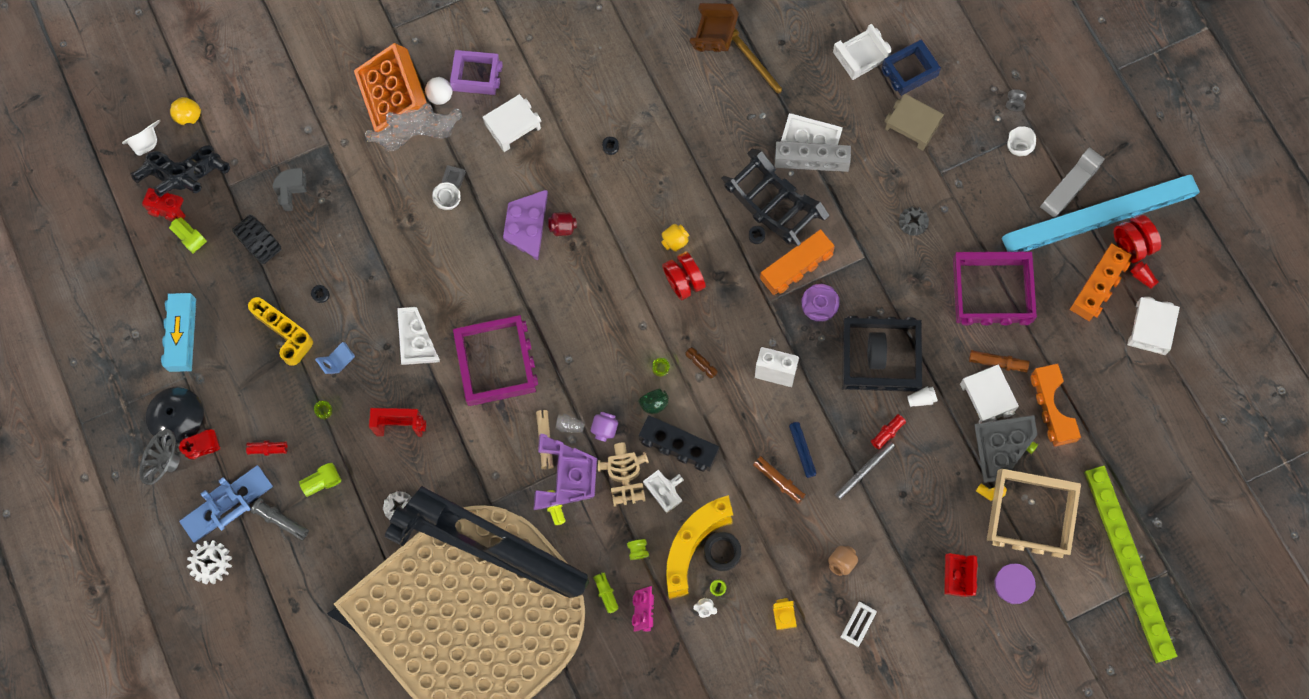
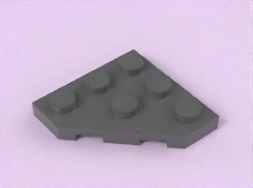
(1003, 443)

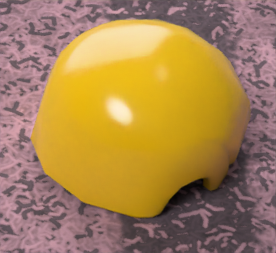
(185, 111)

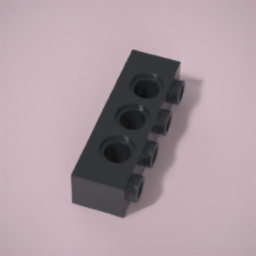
(655, 426)

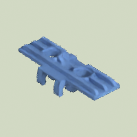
(222, 500)

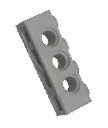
(812, 156)

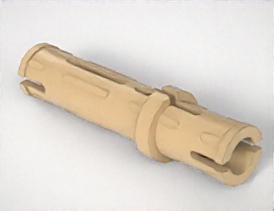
(543, 428)

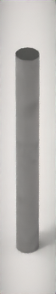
(864, 470)

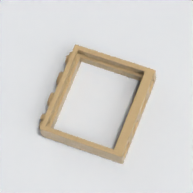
(1069, 519)

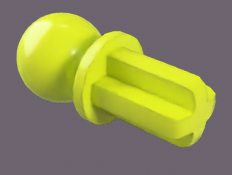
(556, 513)

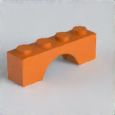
(1061, 428)

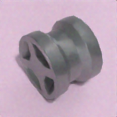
(1016, 100)

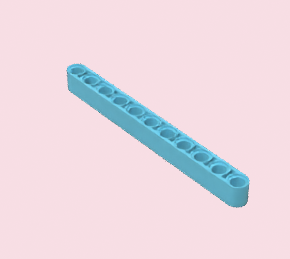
(1101, 214)

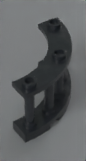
(786, 190)

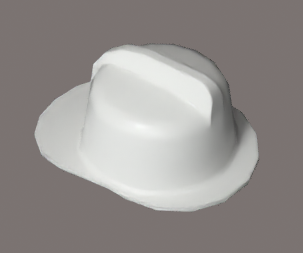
(143, 141)

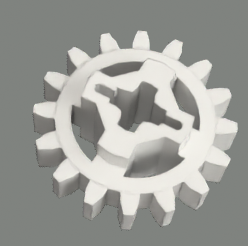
(208, 570)

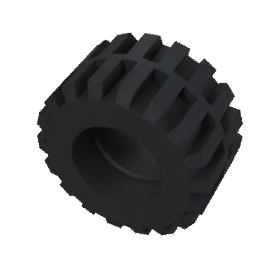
(256, 239)

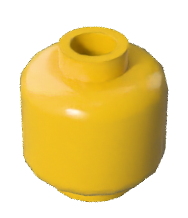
(675, 237)

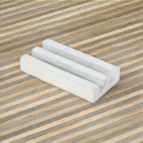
(851, 639)

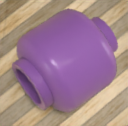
(604, 426)

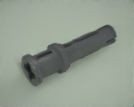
(272, 514)

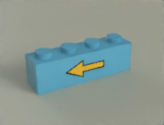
(179, 332)

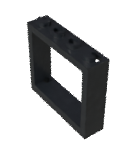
(881, 384)

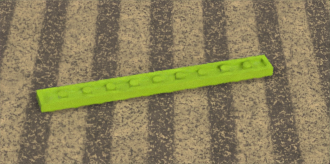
(1130, 564)

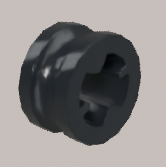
(608, 151)
(755, 229)
(318, 288)

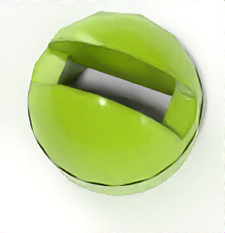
(713, 586)

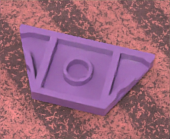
(526, 222)

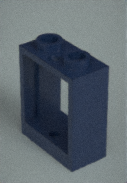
(925, 57)

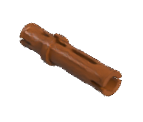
(1004, 362)
(778, 479)

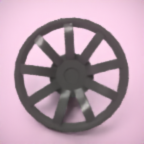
(165, 461)

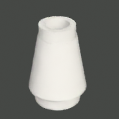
(922, 397)

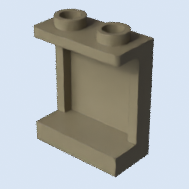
(914, 120)

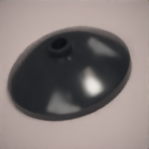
(186, 415)

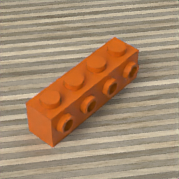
(797, 262)
(1100, 282)

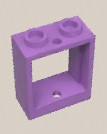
(475, 86)

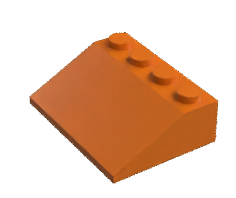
(389, 85)

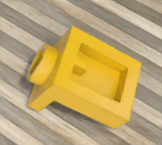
(784, 614)

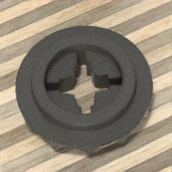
(913, 228)

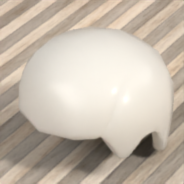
(438, 90)
(1021, 141)
(446, 196)

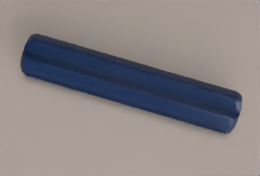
(802, 449)

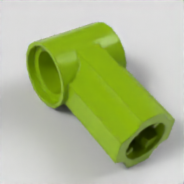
(190, 238)
(324, 478)

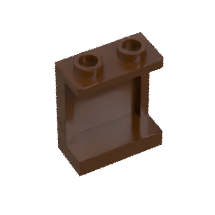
(715, 27)

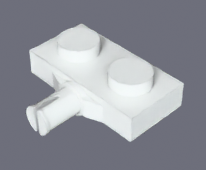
(664, 490)

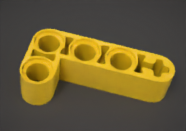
(279, 325)

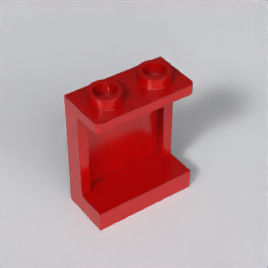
(400, 417)

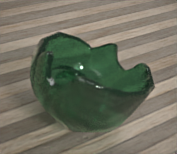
(654, 401)

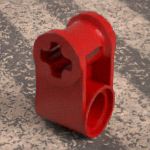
(203, 443)

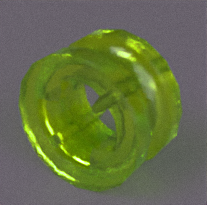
(655, 365)
(323, 403)

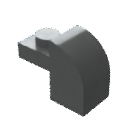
(287, 183)

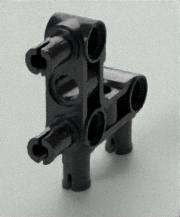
(180, 174)

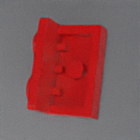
(165, 206)
(960, 575)

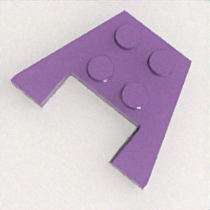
(574, 475)

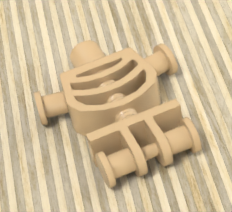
(621, 460)

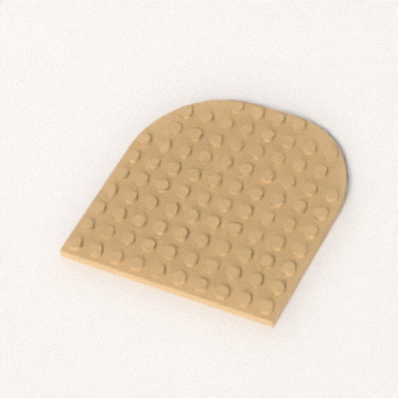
(464, 624)

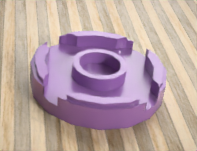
(820, 302)
(1015, 583)

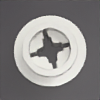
(389, 503)

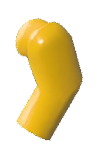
(988, 493)

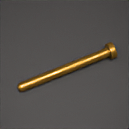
(757, 64)

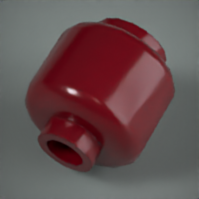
(562, 223)

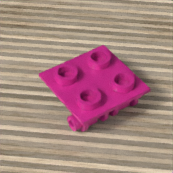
(642, 616)

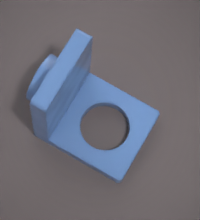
(336, 360)

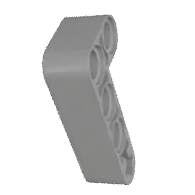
(1072, 183)

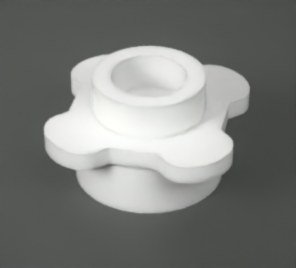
(705, 607)

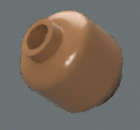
(843, 560)

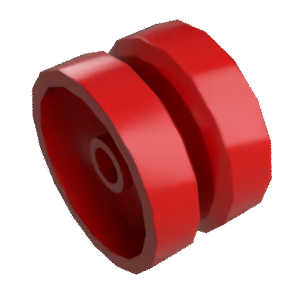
(1137, 237)
(683, 275)

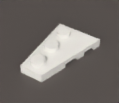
(806, 130)
(414, 340)

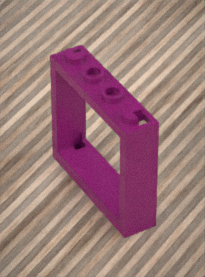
(995, 259)
(503, 393)

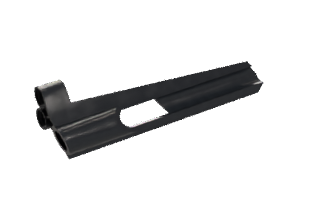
(438, 518)

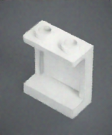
(862, 52)
(511, 121)
(1154, 325)
(776, 367)
(990, 394)

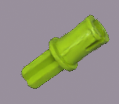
(606, 592)

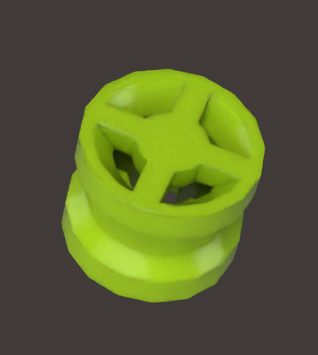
(638, 549)

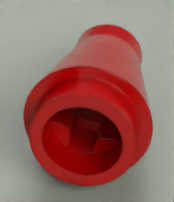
(1144, 274)

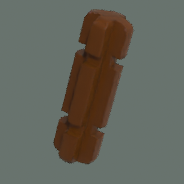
(701, 362)

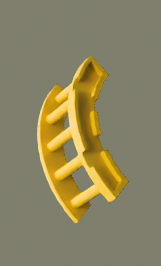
(693, 531)

